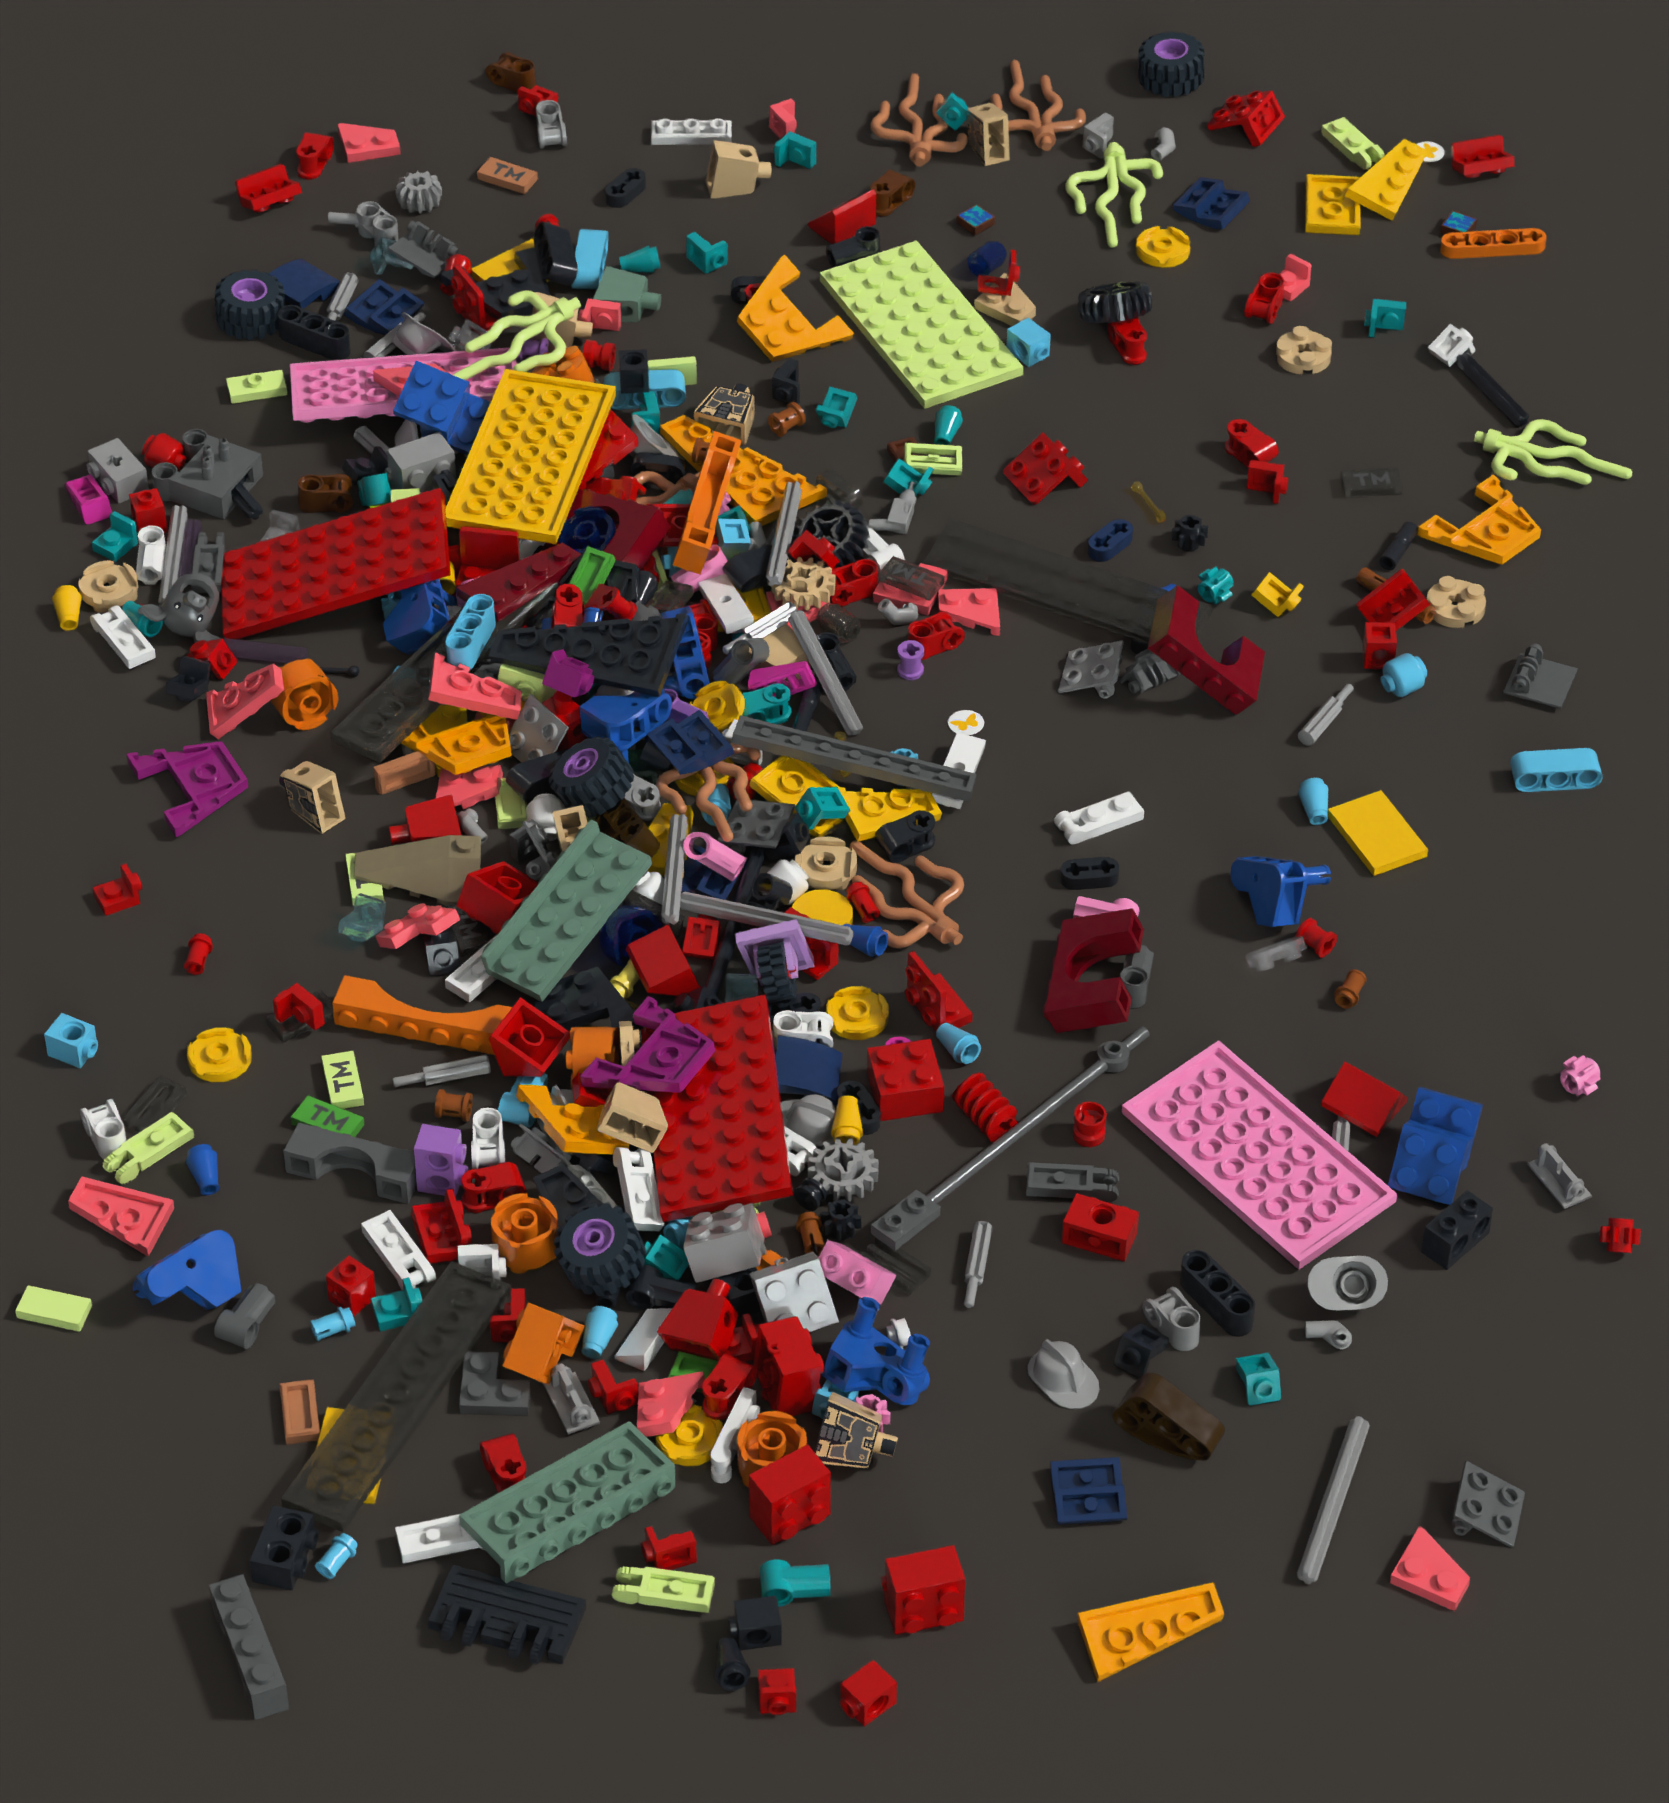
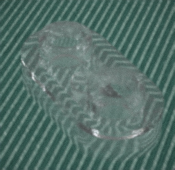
(1287, 949)

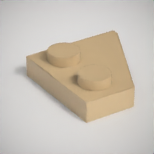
(1006, 308)
(628, 1041)

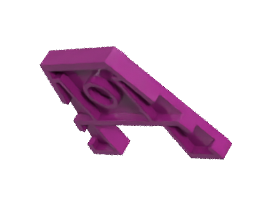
(203, 773)
(663, 1062)

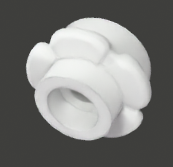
(898, 1332)

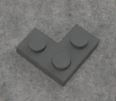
(486, 1393)

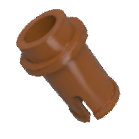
(1347, 994)
(809, 1227)

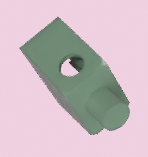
(629, 290)

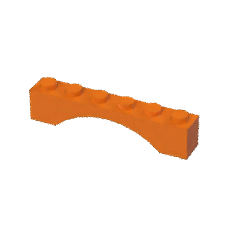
(706, 503)
(368, 1007)

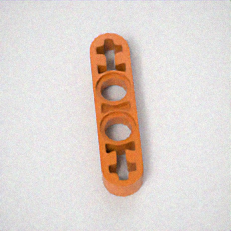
(1461, 244)

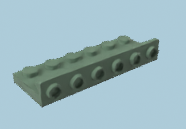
(564, 912)
(570, 1500)

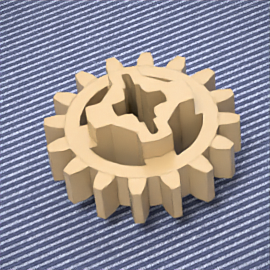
(805, 584)

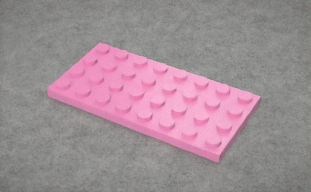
(348, 387)
(1259, 1154)

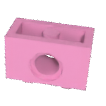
(855, 1272)

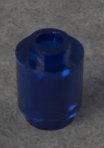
(987, 258)

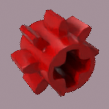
(1620, 1235)

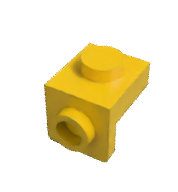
(1276, 595)

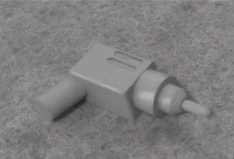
(899, 515)

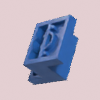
(442, 405)
(1435, 1145)

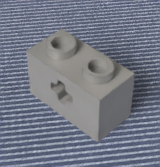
(117, 470)

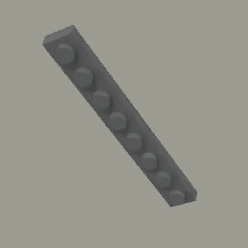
(854, 758)

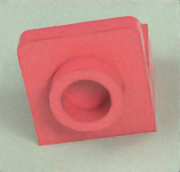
(782, 118)
(1296, 276)
(602, 314)

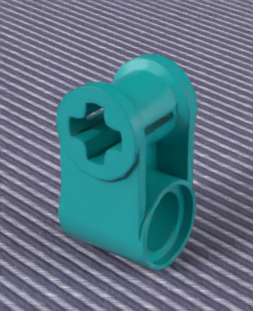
(374, 490)
(765, 707)

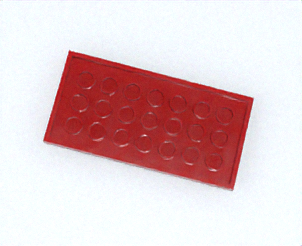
(335, 564)
(728, 1122)

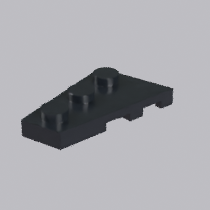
(564, 1192)

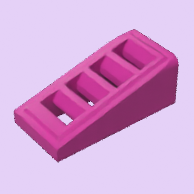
(89, 499)
(766, 676)

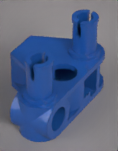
(414, 617)
(689, 662)
(618, 715)
(1276, 887)
(209, 1281)
(858, 1367)

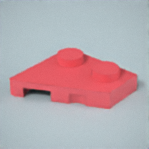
(472, 786)

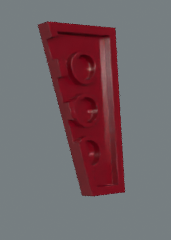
(522, 580)

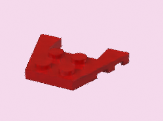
(612, 445)

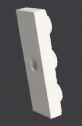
(690, 132)
(726, 604)
(965, 756)

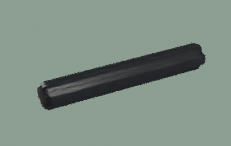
(1492, 389)

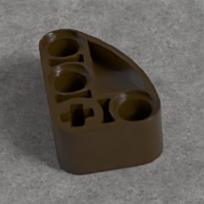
(627, 827)
(1168, 1419)

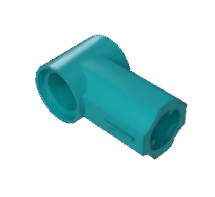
(793, 1581)

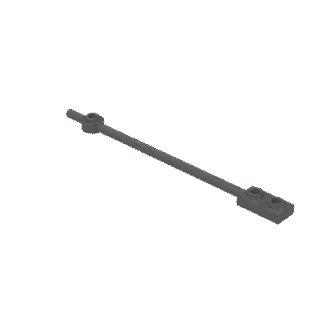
(919, 1210)

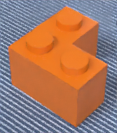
(540, 1342)

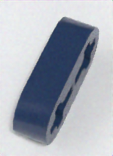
(1114, 536)

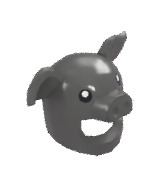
(186, 612)

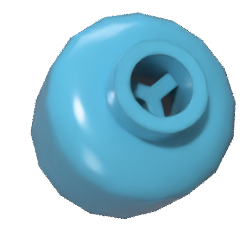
(1403, 675)

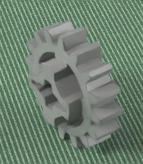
(844, 1169)

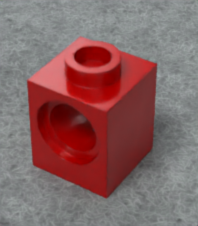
(148, 509)
(1378, 644)
(350, 1285)
(868, 1693)

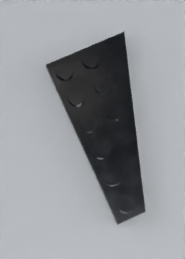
(618, 651)

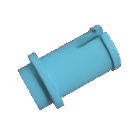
(332, 1323)
(341, 1549)

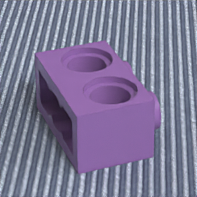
(439, 1159)

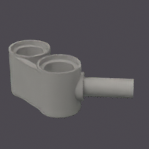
(370, 220)

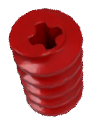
(985, 1106)

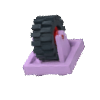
(776, 956)

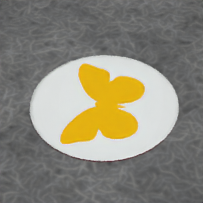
(1434, 153)
(966, 722)

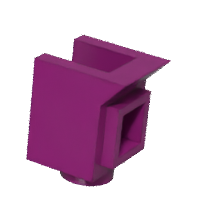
(568, 674)

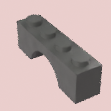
(317, 1151)
(251, 1648)

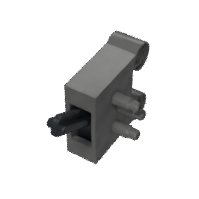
(214, 478)

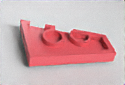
(462, 689)
(243, 699)
(122, 1212)

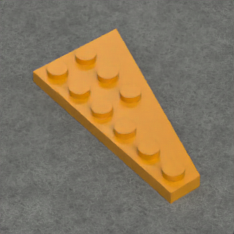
(755, 480)

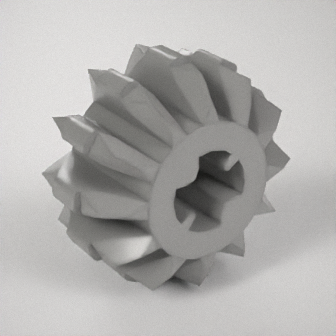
(418, 192)

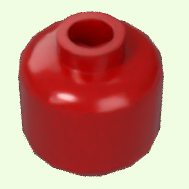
(163, 449)

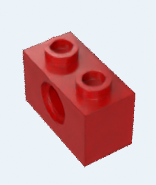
(1100, 1227)

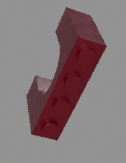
(638, 529)
(1175, 641)
(1081, 944)

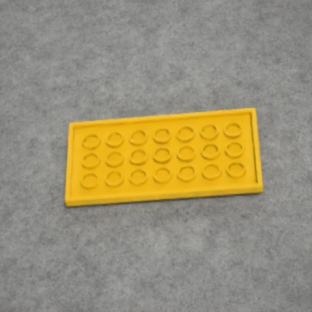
(530, 455)

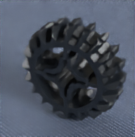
(1115, 302)
(844, 527)

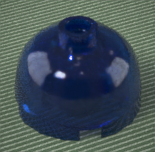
(588, 528)
(624, 927)

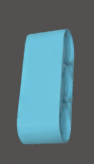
(590, 258)
(667, 385)
(471, 631)
(1556, 770)

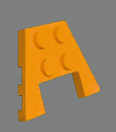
(779, 325)
(1492, 535)
(465, 745)
(569, 1125)

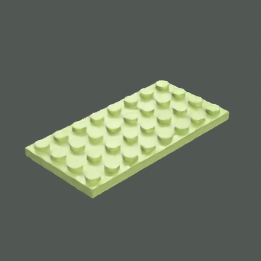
(921, 324)

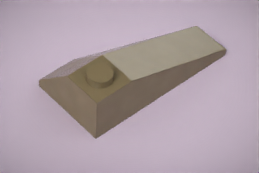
(423, 867)

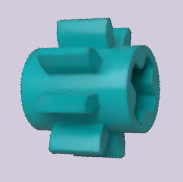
(1215, 585)

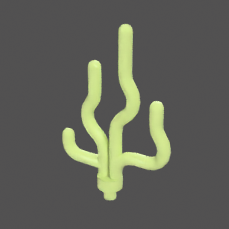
(1114, 166)
(543, 321)
(1519, 448)

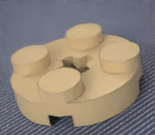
(1315, 347)
(122, 581)
(1470, 599)
(833, 876)

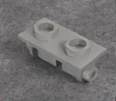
(534, 1145)
(1558, 1177)
(570, 1400)

